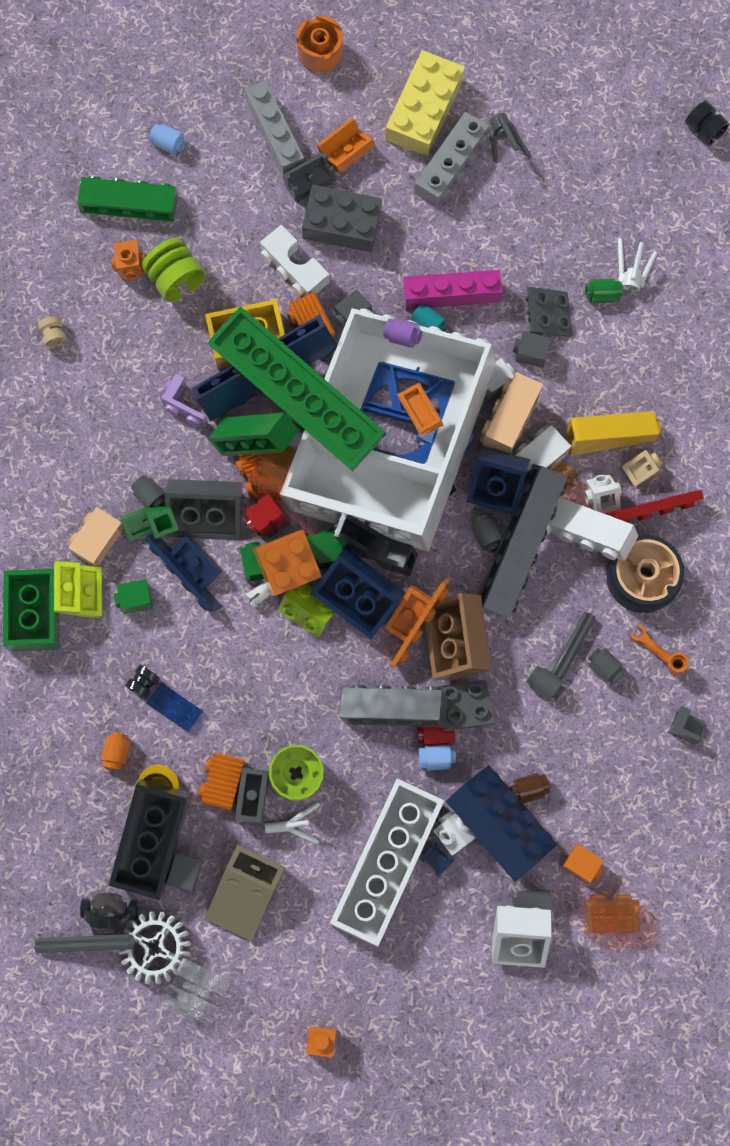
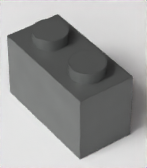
(252, 796)

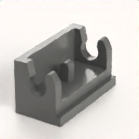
(313, 171)

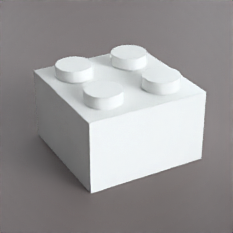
(521, 936)

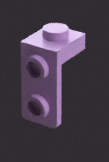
(172, 392)

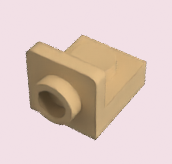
(643, 467)

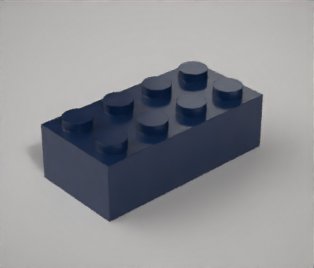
(501, 823)

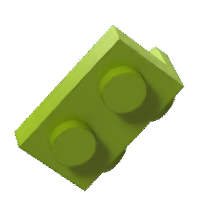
(306, 609)

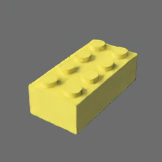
(424, 103)

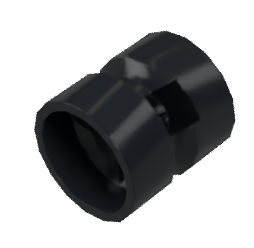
(704, 119)

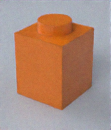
(583, 864)
(321, 1041)

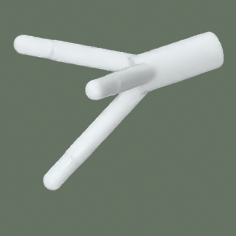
(290, 825)

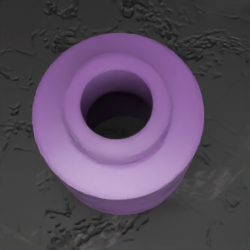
(402, 332)

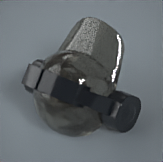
(108, 913)

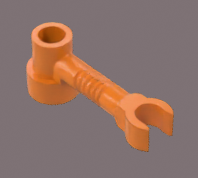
(676, 658)

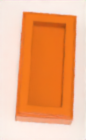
(420, 409)

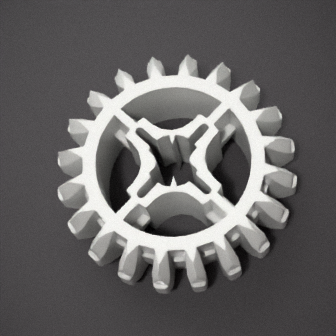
(161, 937)

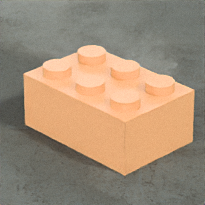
(511, 413)

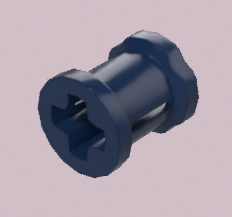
(437, 859)

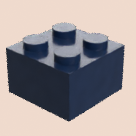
(497, 480)

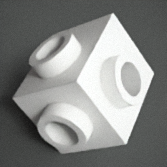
(603, 494)
(453, 833)

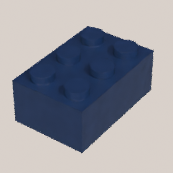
(358, 593)

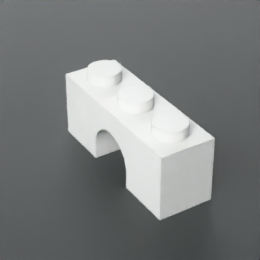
(306, 277)

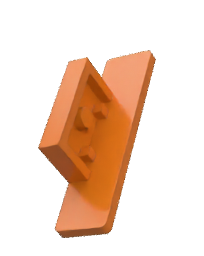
(411, 615)

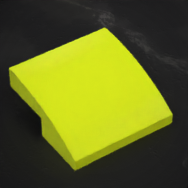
(77, 589)

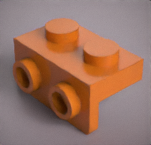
(345, 145)

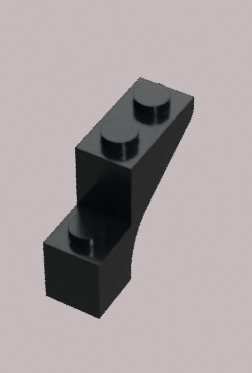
(371, 544)

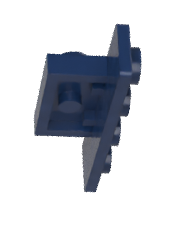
(192, 567)

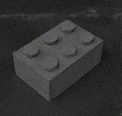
(342, 218)

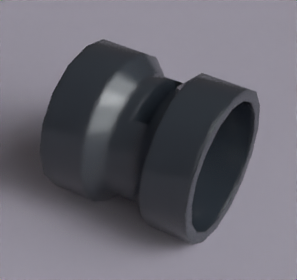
(142, 681)

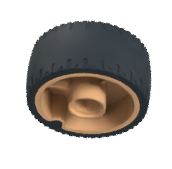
(641, 592)

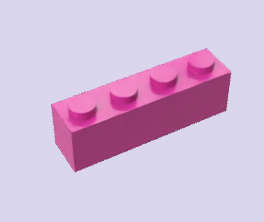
(452, 289)

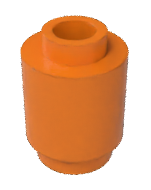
(115, 751)

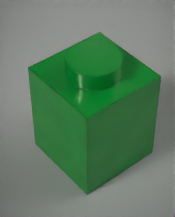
(133, 596)

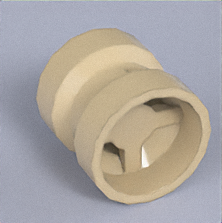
(52, 331)

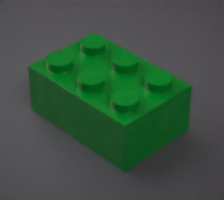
(29, 611)

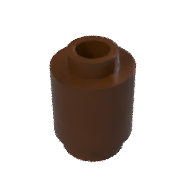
(531, 787)

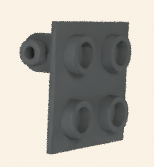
(548, 312)
(468, 705)

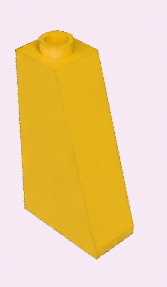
(611, 431)

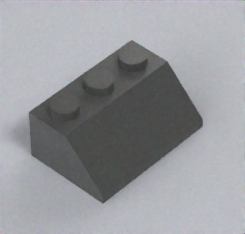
(205, 508)

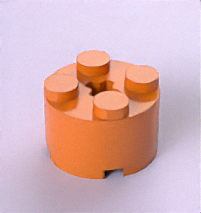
(320, 44)

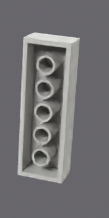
(386, 862)

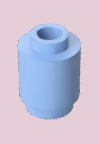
(167, 138)
(436, 757)

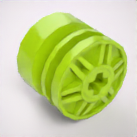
(171, 266)
(292, 758)

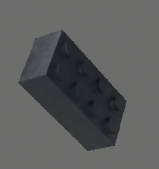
(149, 839)

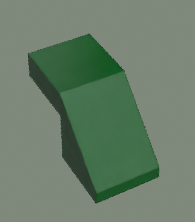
(149, 520)

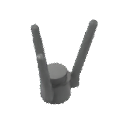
(504, 128)

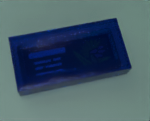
(174, 707)

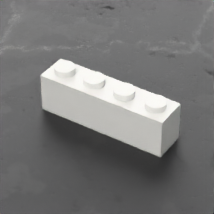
(592, 530)

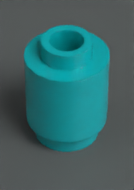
(427, 317)

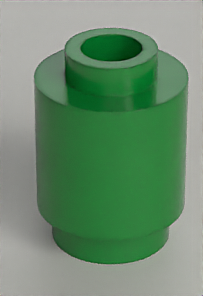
(603, 290)

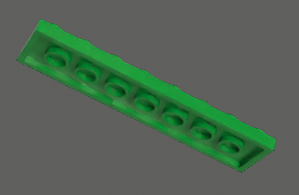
(296, 388)

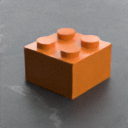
(287, 562)

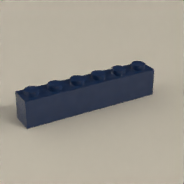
(232, 389)

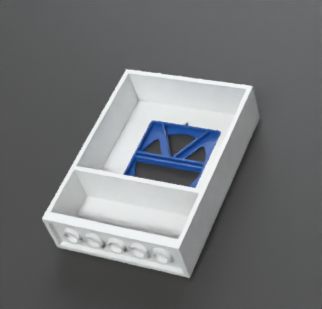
(391, 491)

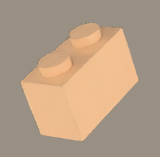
(95, 537)

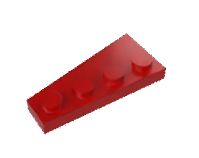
(663, 505)

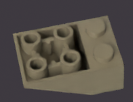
(245, 892)

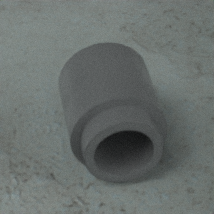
(148, 492)
(487, 532)
(606, 665)
(546, 683)

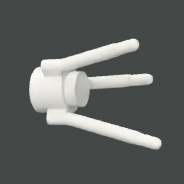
(633, 277)

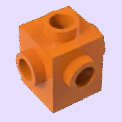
(128, 259)

